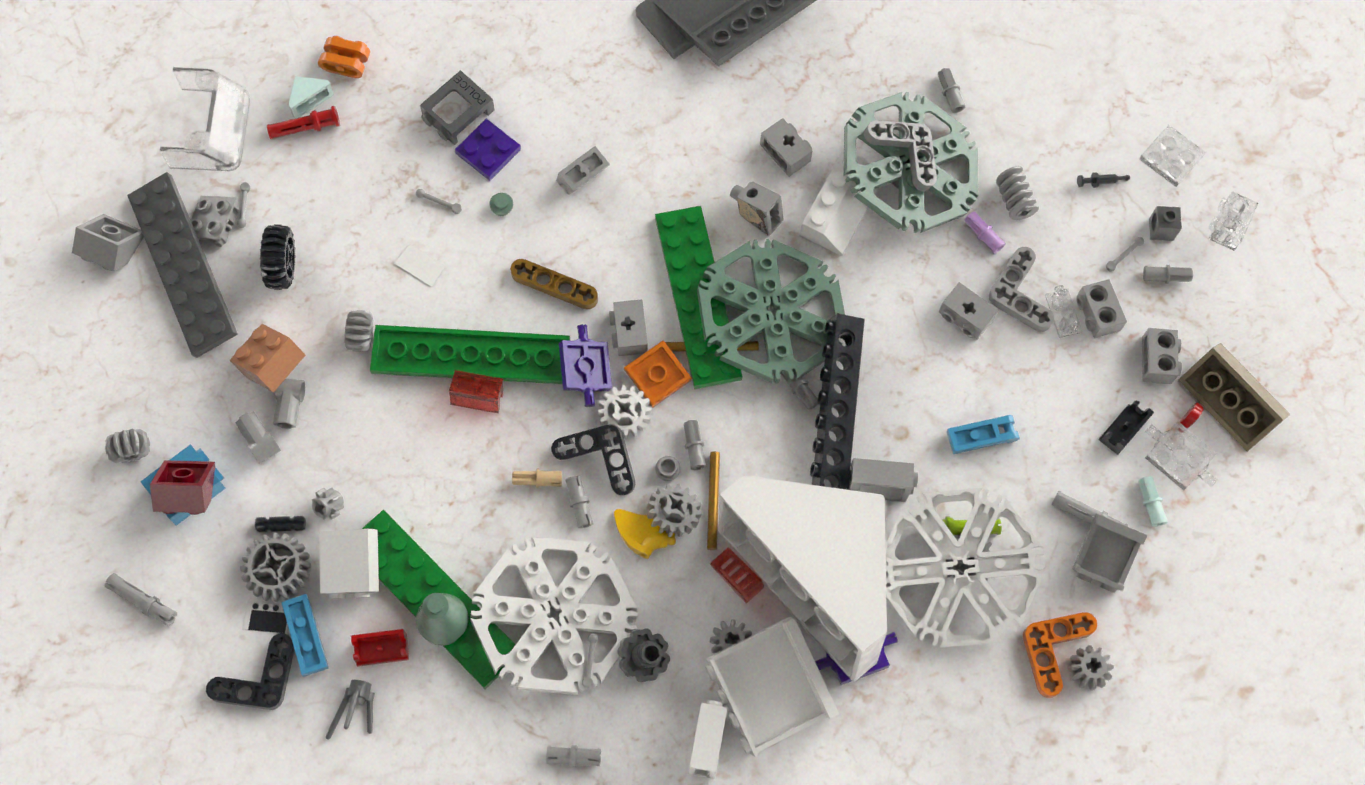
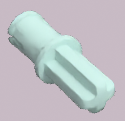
(1152, 501)

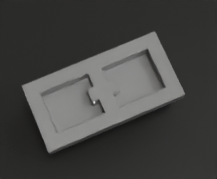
(582, 170)

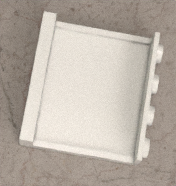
(770, 686)

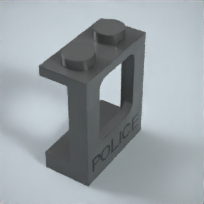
(471, 92)

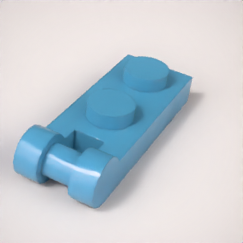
(982, 434)

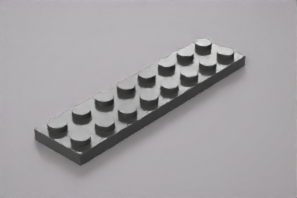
(182, 265)

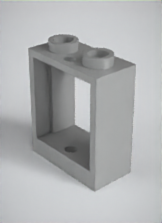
(886, 478)

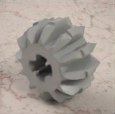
(358, 330)
(127, 445)
(732, 632)
(1094, 678)

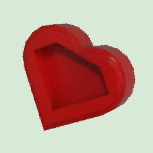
(1192, 415)

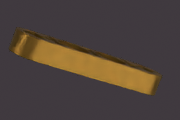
(552, 286)

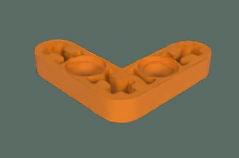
(1049, 638)

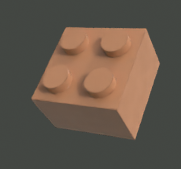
(267, 357)

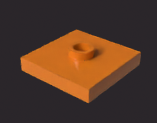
(657, 373)

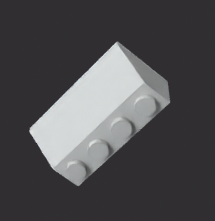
(835, 211)

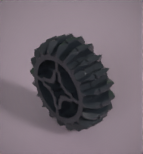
(277, 257)

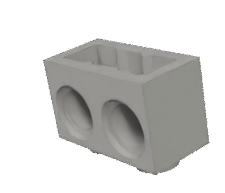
(1106, 307)
(1155, 354)

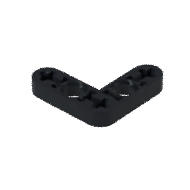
(600, 443)
(258, 689)

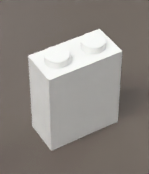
(349, 562)
(708, 739)

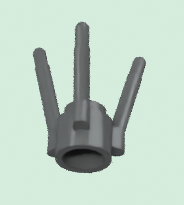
(357, 695)

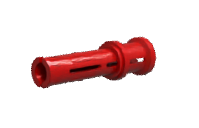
(315, 121)

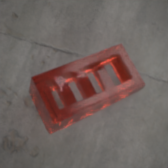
(755, 583)

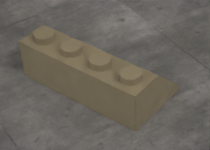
(1233, 397)

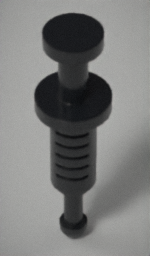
(1097, 179)

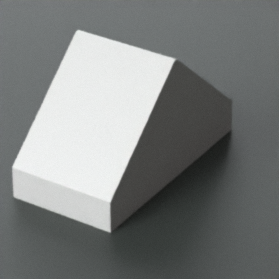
(819, 557)

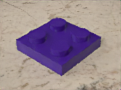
(488, 149)

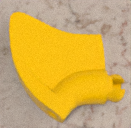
(639, 533)

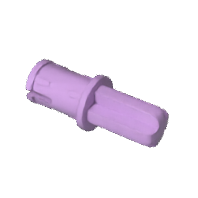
(984, 232)

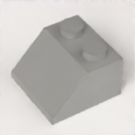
(106, 242)

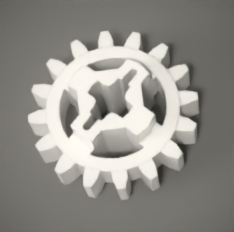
(630, 402)

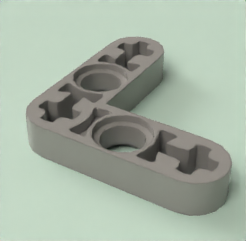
(911, 141)
(1010, 290)

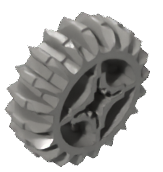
(265, 570)

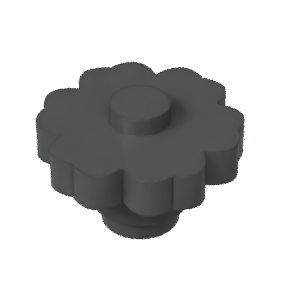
(643, 655)

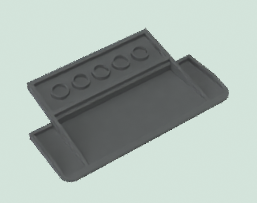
(714, 26)

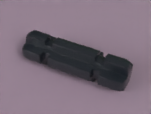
(278, 524)

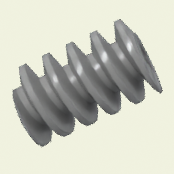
(1016, 193)

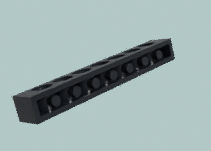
(851, 331)

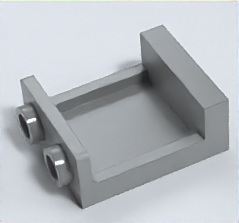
(1108, 553)

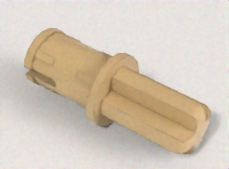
(537, 478)

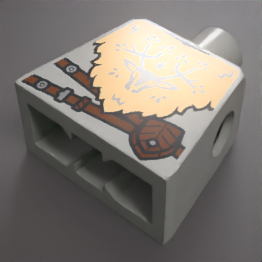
(759, 206)

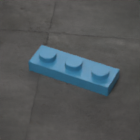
(305, 635)

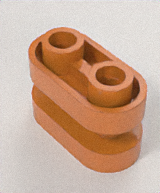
(344, 57)

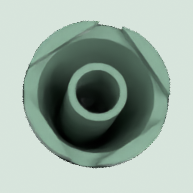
(442, 618)

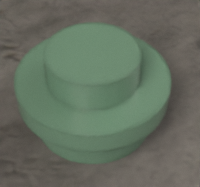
(501, 204)

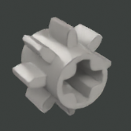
(327, 503)

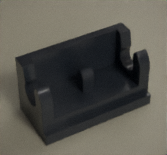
(1125, 427)

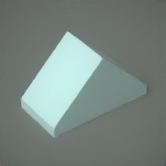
(308, 94)

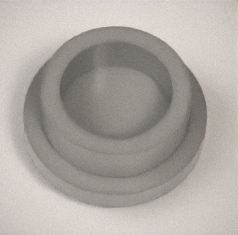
(667, 468)

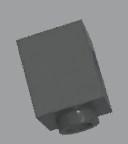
(1165, 223)

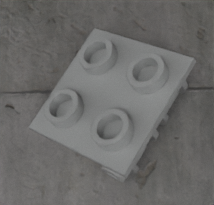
(214, 217)

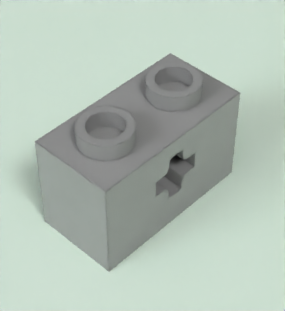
(786, 147)
(962, 300)
(629, 314)

